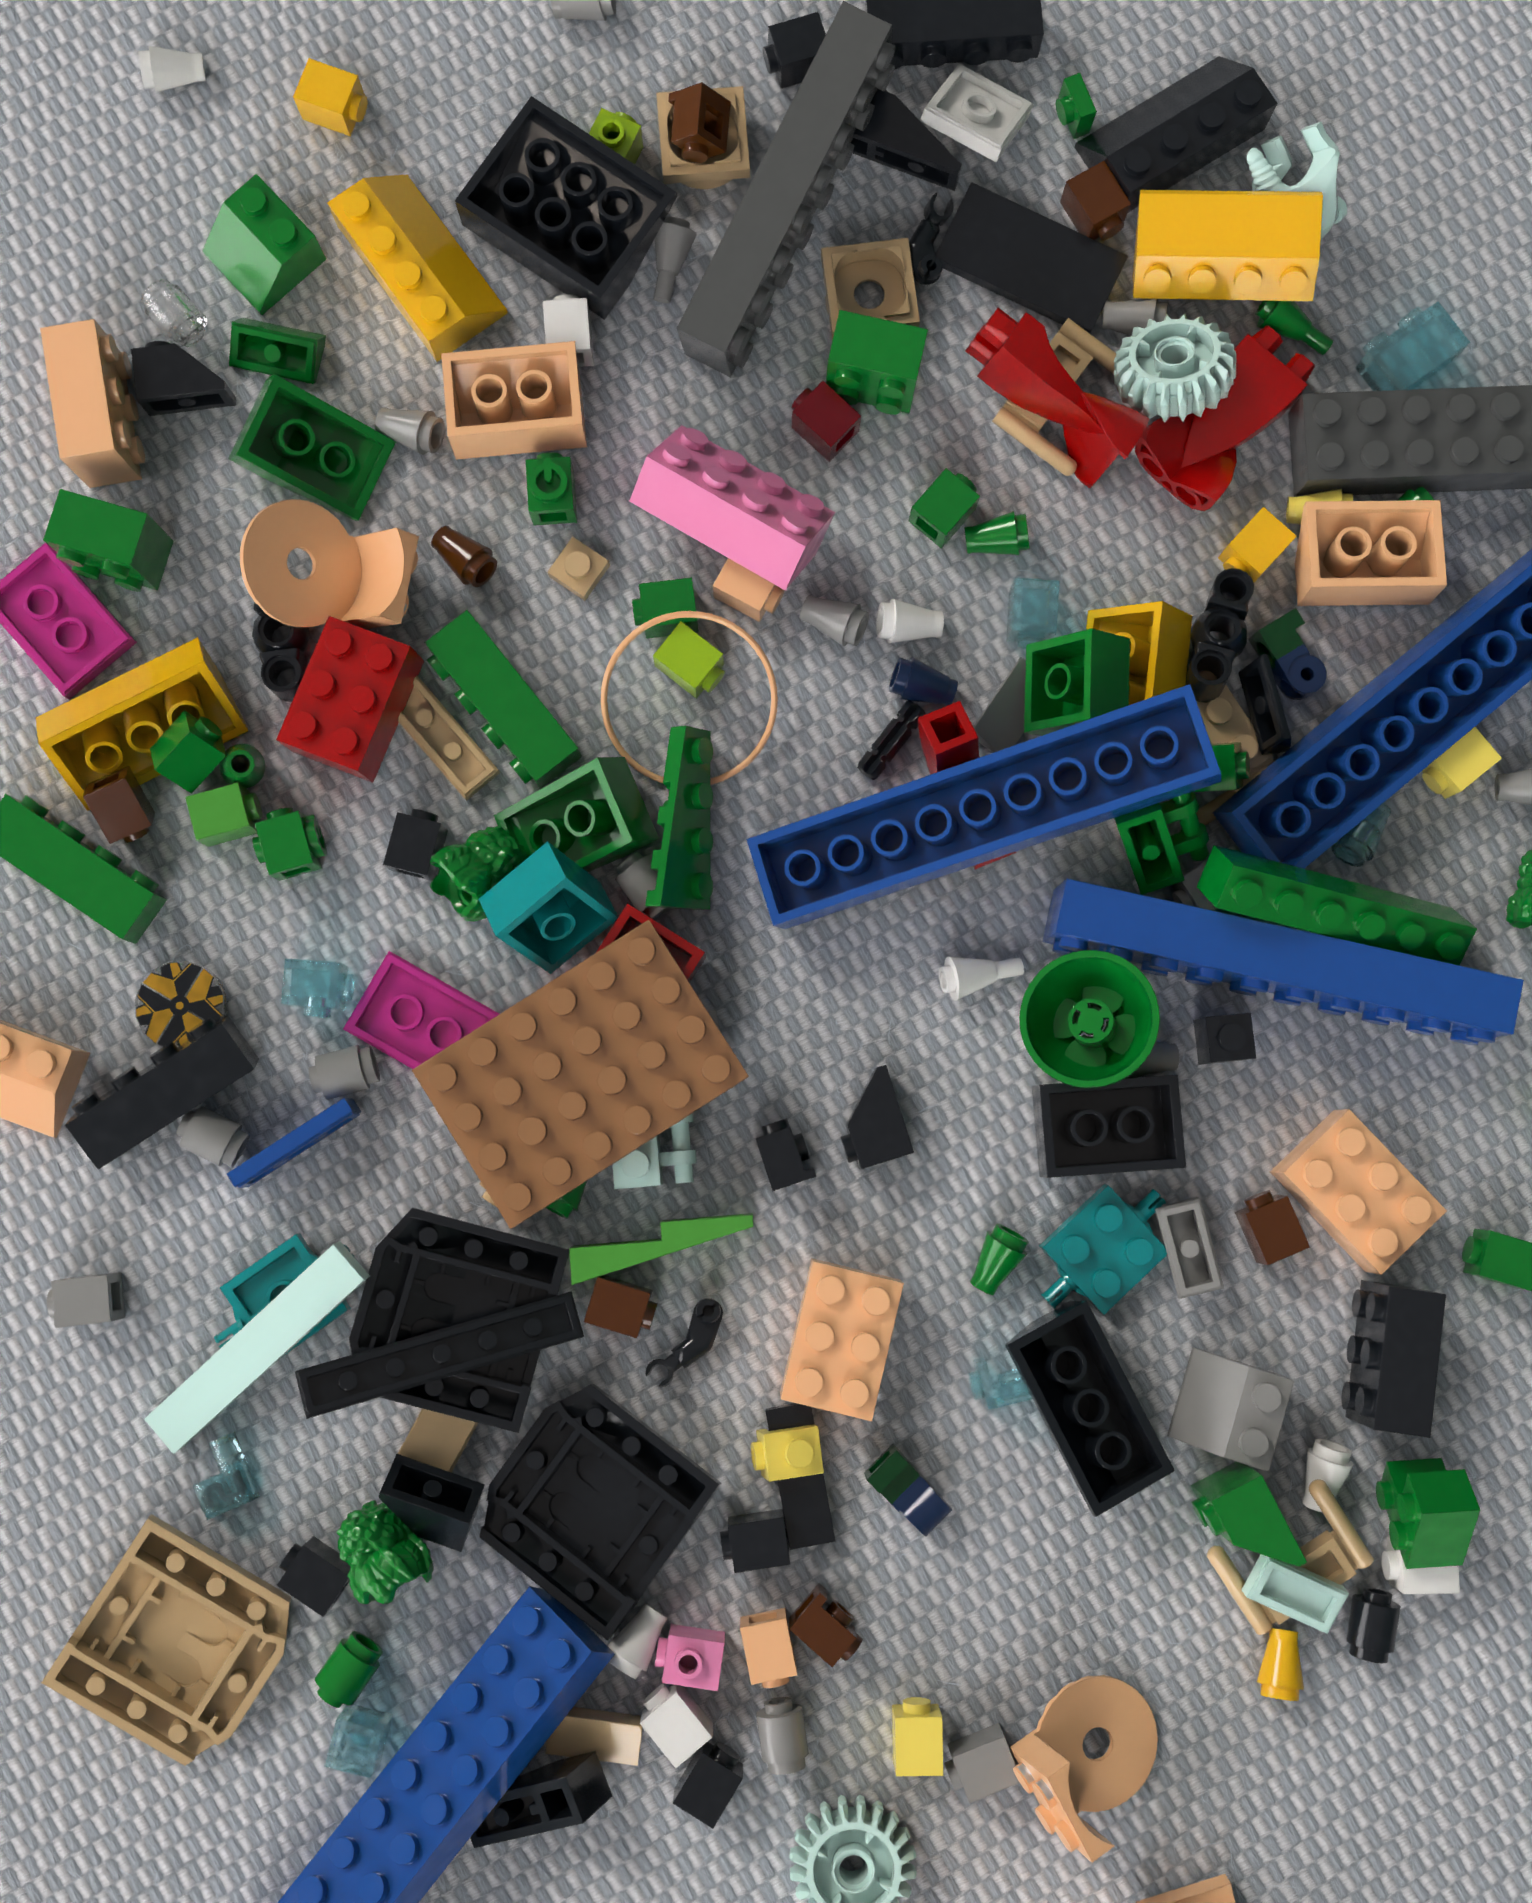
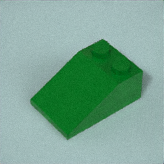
(311, 448)
(586, 815)

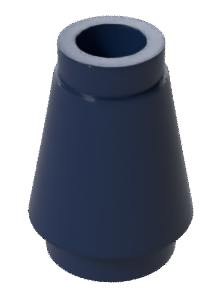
(921, 683)

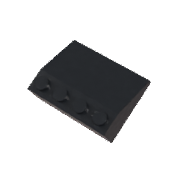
(565, 206)

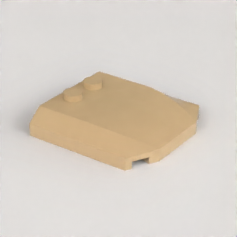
(174, 1644)

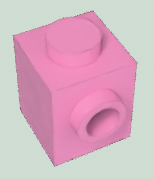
(691, 1657)

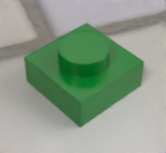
(1075, 106)

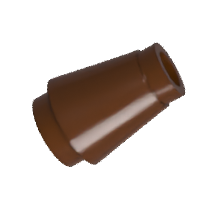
(466, 557)

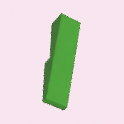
(676, 1234)

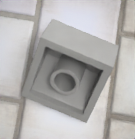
(1230, 1409)

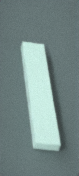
(257, 1347)

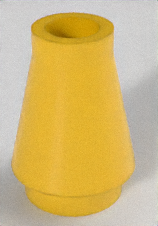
(1281, 1666)

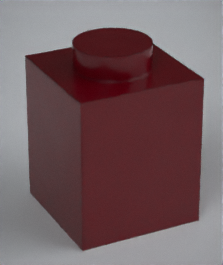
(824, 420)

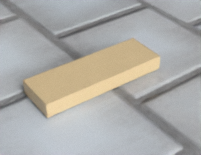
(446, 742)

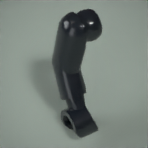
(923, 255)
(699, 1339)

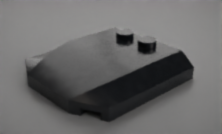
(447, 1273)
(594, 1506)

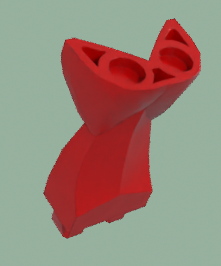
(1028, 373)
(1199, 455)

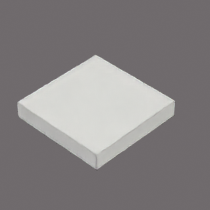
(977, 112)

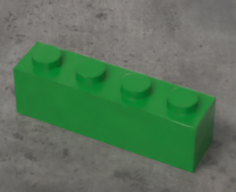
(503, 699)
(75, 871)

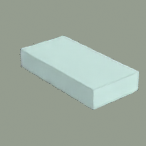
(1295, 1592)

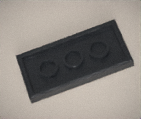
(1029, 258)

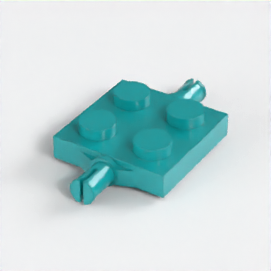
(1104, 1249)
(265, 1280)

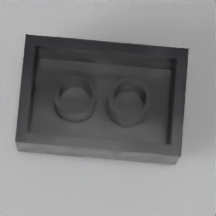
(1109, 1127)
(1394, 1358)

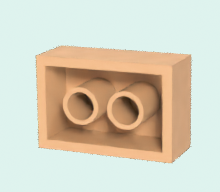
(92, 403)
(1358, 1191)
(841, 1339)

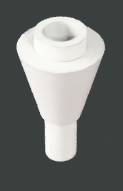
(968, 975)

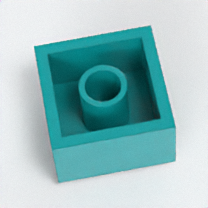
(548, 908)

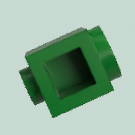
(551, 489)
(289, 843)

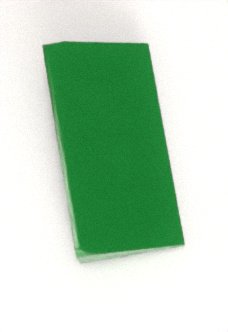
(276, 350)

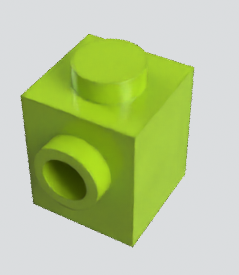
(619, 133)
(690, 661)

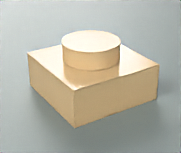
(578, 568)

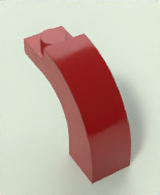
(948, 742)

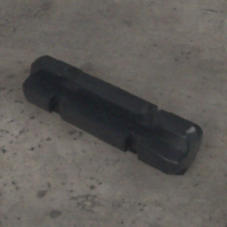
(890, 740)

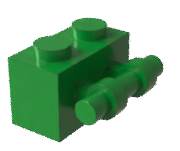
(1151, 847)

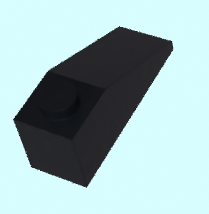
(904, 143)
(547, 1800)

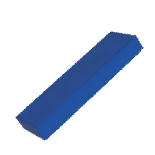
(294, 1143)

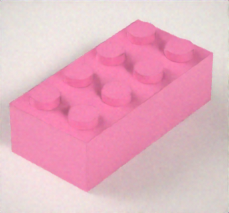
(732, 506)

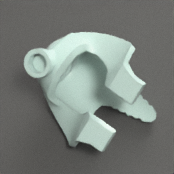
(1320, 177)

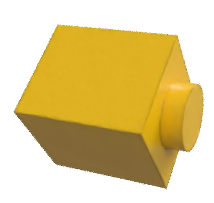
(330, 97)
(1257, 545)

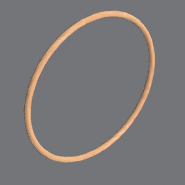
(689, 614)

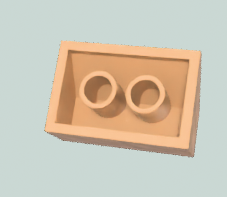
(513, 400)
(1370, 553)
(37, 1078)

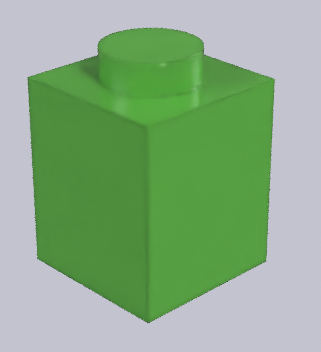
(224, 814)

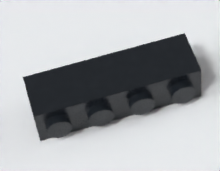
(961, 30)
(162, 1091)

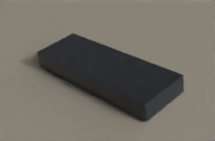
(804, 1497)

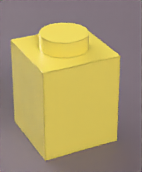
(1460, 764)
(917, 1738)

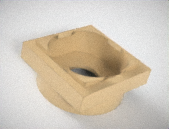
(717, 169)
(879, 261)

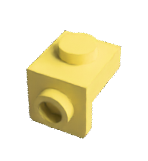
(787, 1453)

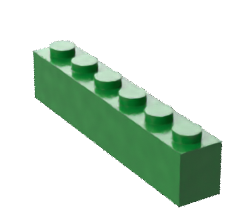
(1333, 906)

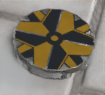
(177, 1000)

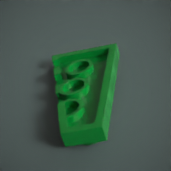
(685, 817)

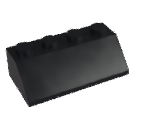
(1181, 128)
(1088, 1406)

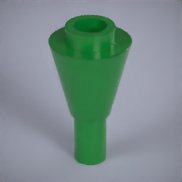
(1292, 323)

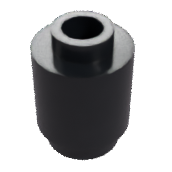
(1373, 1625)

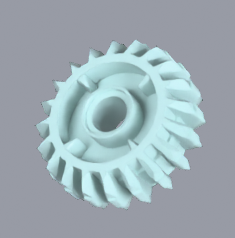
(1175, 367)
(849, 1833)

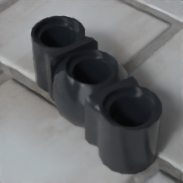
(1226, 618)
(280, 655)

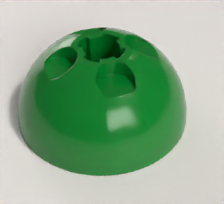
(1076, 997)

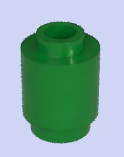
(348, 1670)

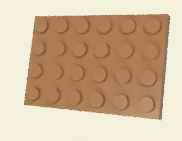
(580, 1074)

